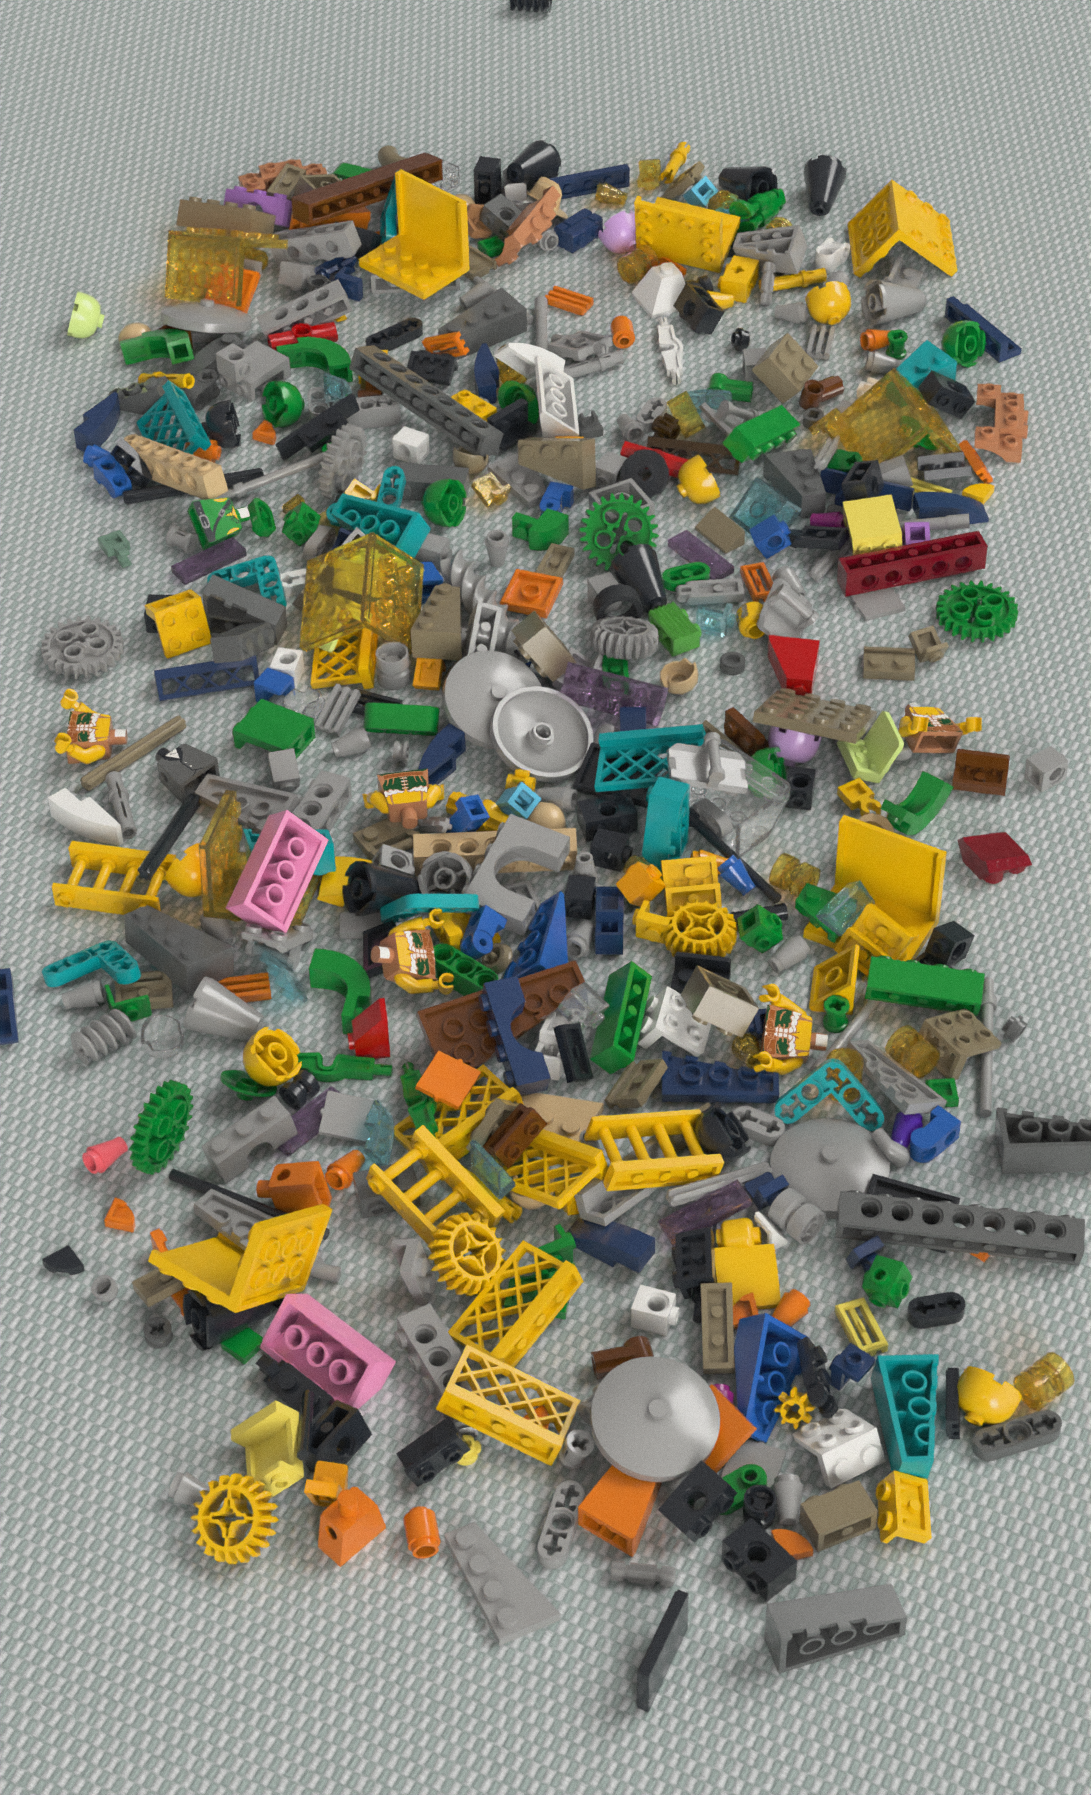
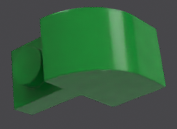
(541, 532)

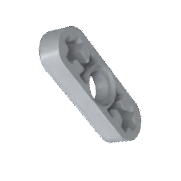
(563, 1537)

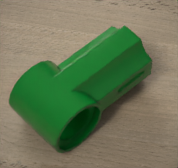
(740, 389)

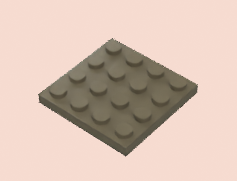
(816, 716)

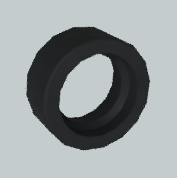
(615, 594)

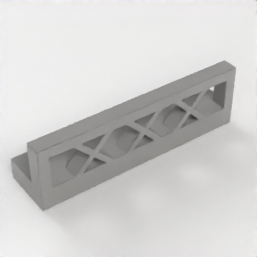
(595, 1199)

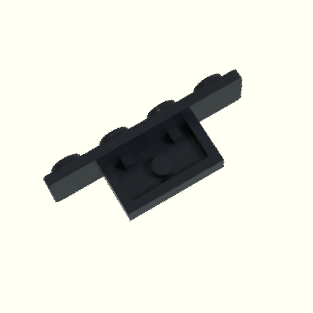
(319, 429)

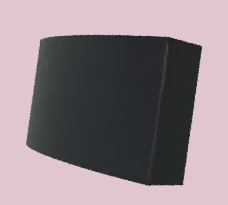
(138, 470)

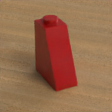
(794, 662)

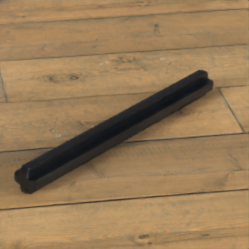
(165, 491)
(169, 837)

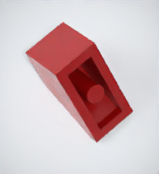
(371, 1032)

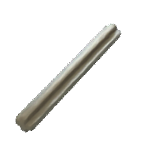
(133, 752)

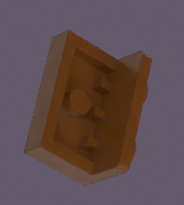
(743, 733)
(981, 772)
(515, 1135)

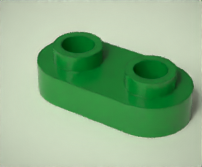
(261, 518)
(681, 574)
(738, 1482)

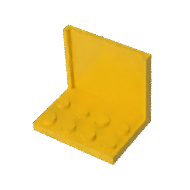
(901, 216)
(685, 232)
(430, 240)
(897, 873)
(271, 1266)

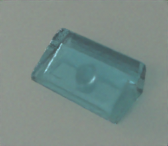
(845, 907)
(489, 1171)

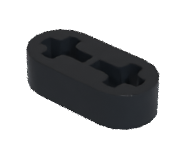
(935, 1309)

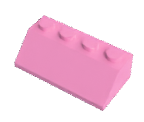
(277, 872)
(326, 1350)

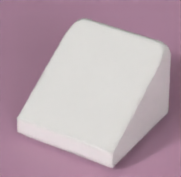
(769, 1232)

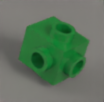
(300, 523)
(760, 928)
(887, 1282)

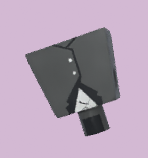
(184, 769)

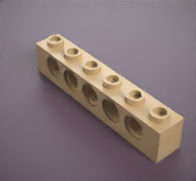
(179, 468)
(473, 847)

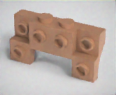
(271, 170)
(529, 226)
(1009, 422)

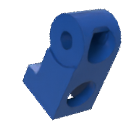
(113, 479)
(557, 497)
(469, 816)
(480, 931)
(935, 1137)

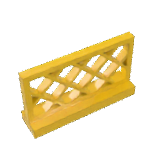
(363, 663)
(458, 1138)
(556, 1150)
(533, 1316)
(501, 1420)

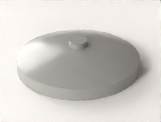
(206, 317)
(476, 689)
(541, 733)
(827, 1158)
(654, 1419)

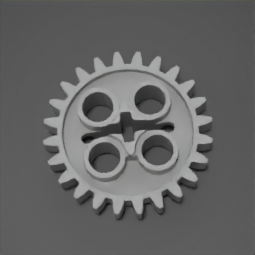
(342, 461)
(82, 647)

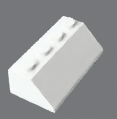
(555, 401)

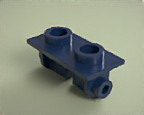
(333, 266)

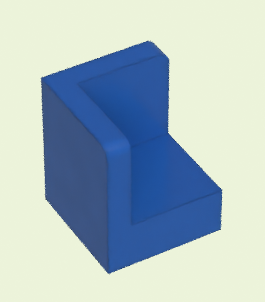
(272, 683)

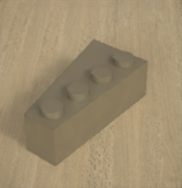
(229, 217)
(439, 626)

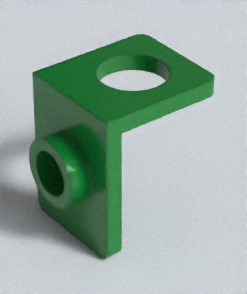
(134, 1008)

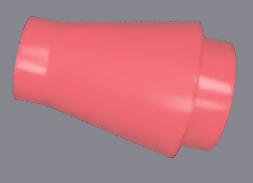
(103, 1155)

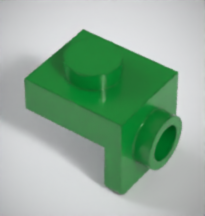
(561, 1247)

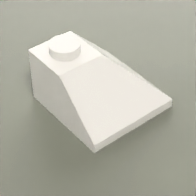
(659, 290)

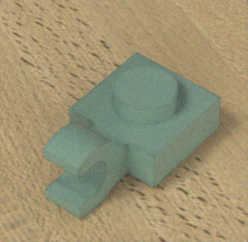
(116, 545)

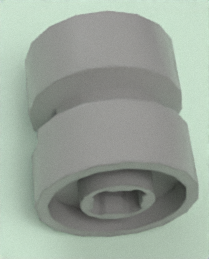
(392, 665)
(796, 1215)

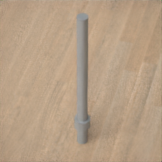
(240, 490)
(987, 1007)
(847, 1034)

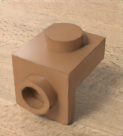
(476, 228)

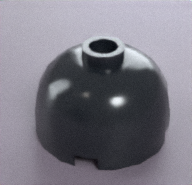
(222, 424)
(721, 1133)

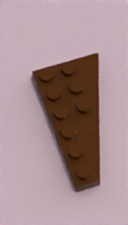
(461, 1026)

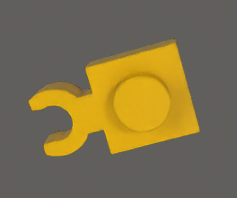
(858, 795)

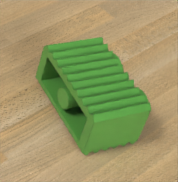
(675, 628)

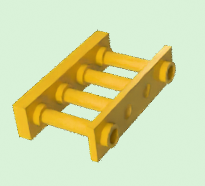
(108, 860)
(444, 1168)
(647, 1171)

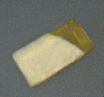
(687, 414)

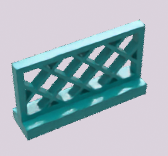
(184, 419)
(640, 743)

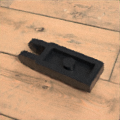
(816, 1377)

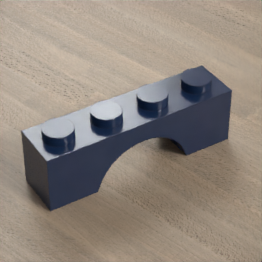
(523, 1067)

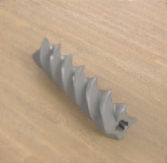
(472, 589)

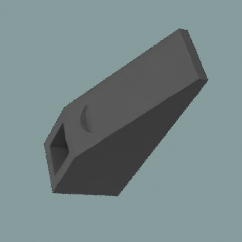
(142, 396)

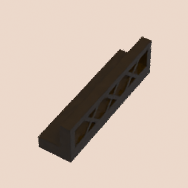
(697, 448)

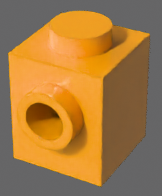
(641, 883)

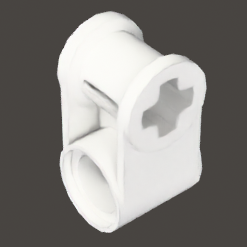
(831, 255)

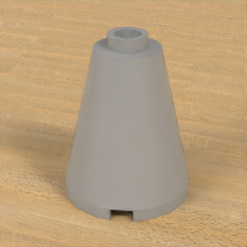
(890, 301)
(222, 1013)

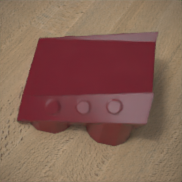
(992, 856)

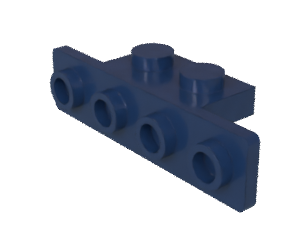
(901, 495)

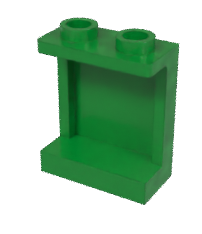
(274, 728)

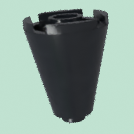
(534, 162)
(747, 181)
(823, 182)
(642, 572)
(374, 887)
(215, 1322)

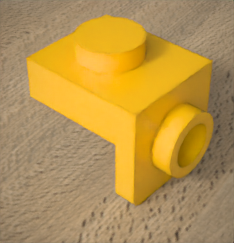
(360, 490)
(649, 925)

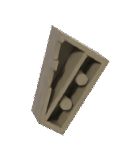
(561, 458)

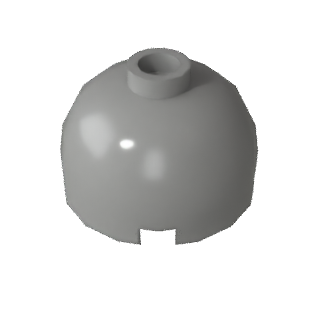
(445, 874)

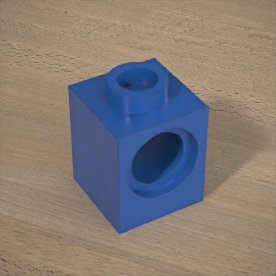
(771, 536)

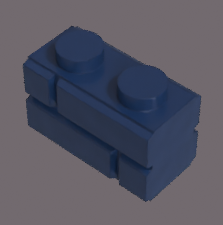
(579, 230)

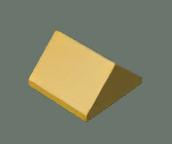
(835, 977)

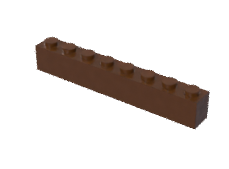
(361, 189)

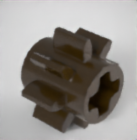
(666, 427)

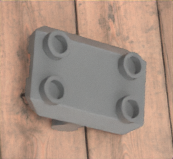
(726, 416)
(785, 612)
(708, 766)
(283, 942)

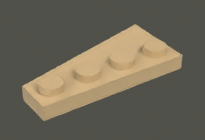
(562, 1114)

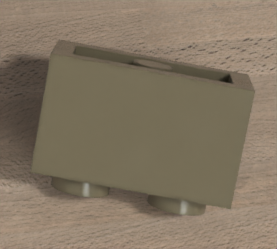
(838, 1515)

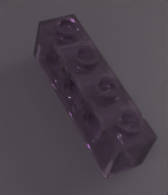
(610, 691)

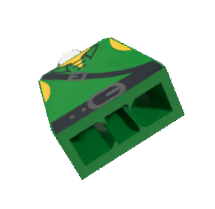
(216, 520)

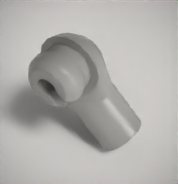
(892, 1150)
(323, 1271)

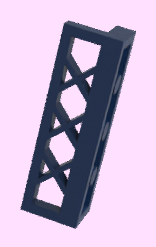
(587, 182)
(996, 341)
(202, 670)

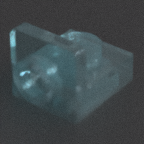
(715, 621)

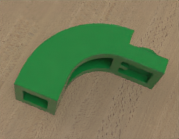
(158, 344)
(319, 354)
(919, 806)
(343, 975)

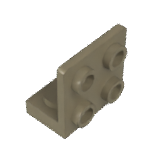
(957, 1038)

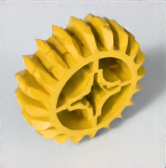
(700, 924)
(459, 1236)
(232, 1492)

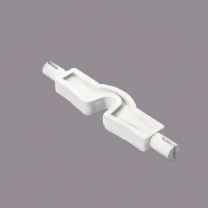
(671, 350)

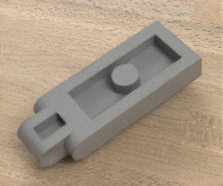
(711, 591)

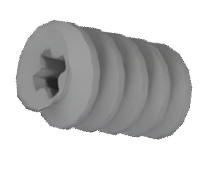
(101, 1034)

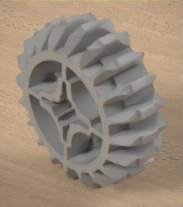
(624, 637)

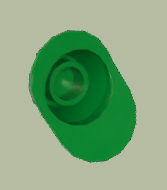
(513, 391)

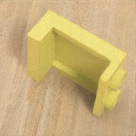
(872, 524)
(271, 1446)

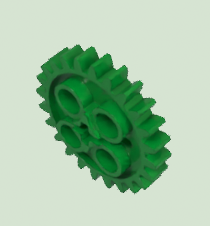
(597, 525)
(991, 618)
(161, 1127)

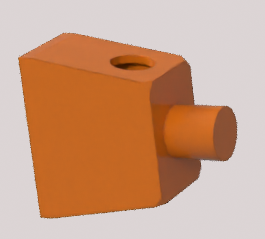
(296, 1186)
(349, 1525)

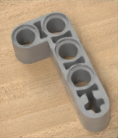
(373, 412)

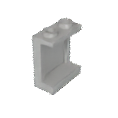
(265, 365)

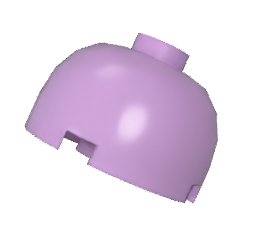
(619, 233)
(794, 745)

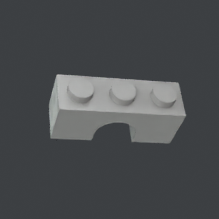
(230, 1148)

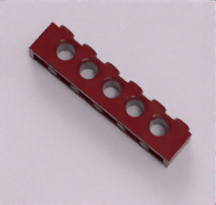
(912, 563)

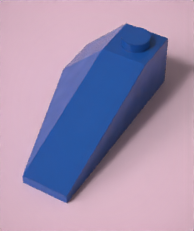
(546, 943)
(764, 1369)

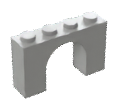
(516, 841)

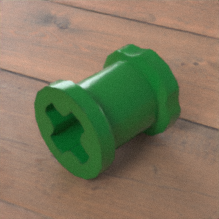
(897, 344)
(835, 1018)

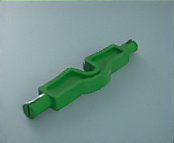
(342, 1067)
(420, 1105)

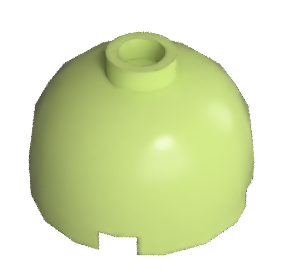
(85, 316)

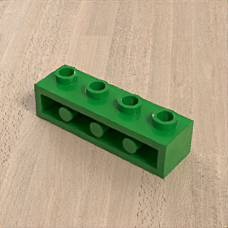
(762, 434)
(924, 985)
(619, 1032)

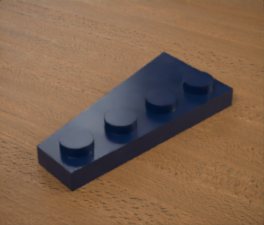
(705, 1082)

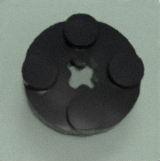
(656, 465)

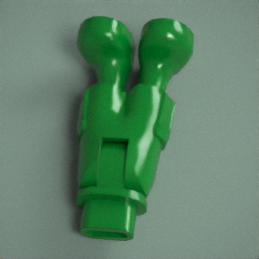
(758, 209)

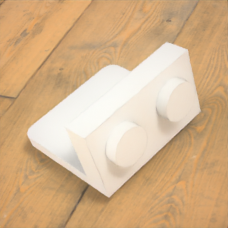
(671, 1019)
(842, 1445)

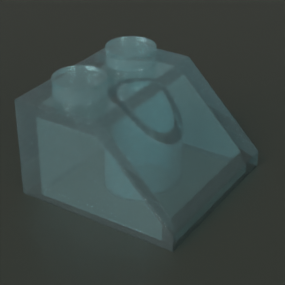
(760, 503)

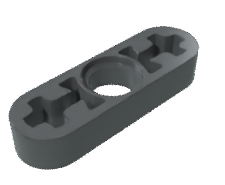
(1025, 1424)

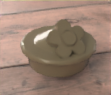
(498, 958)

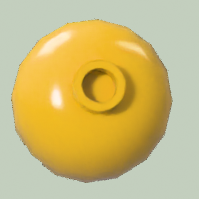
(829, 303)
(697, 482)
(185, 875)
(271, 1057)
(985, 1398)

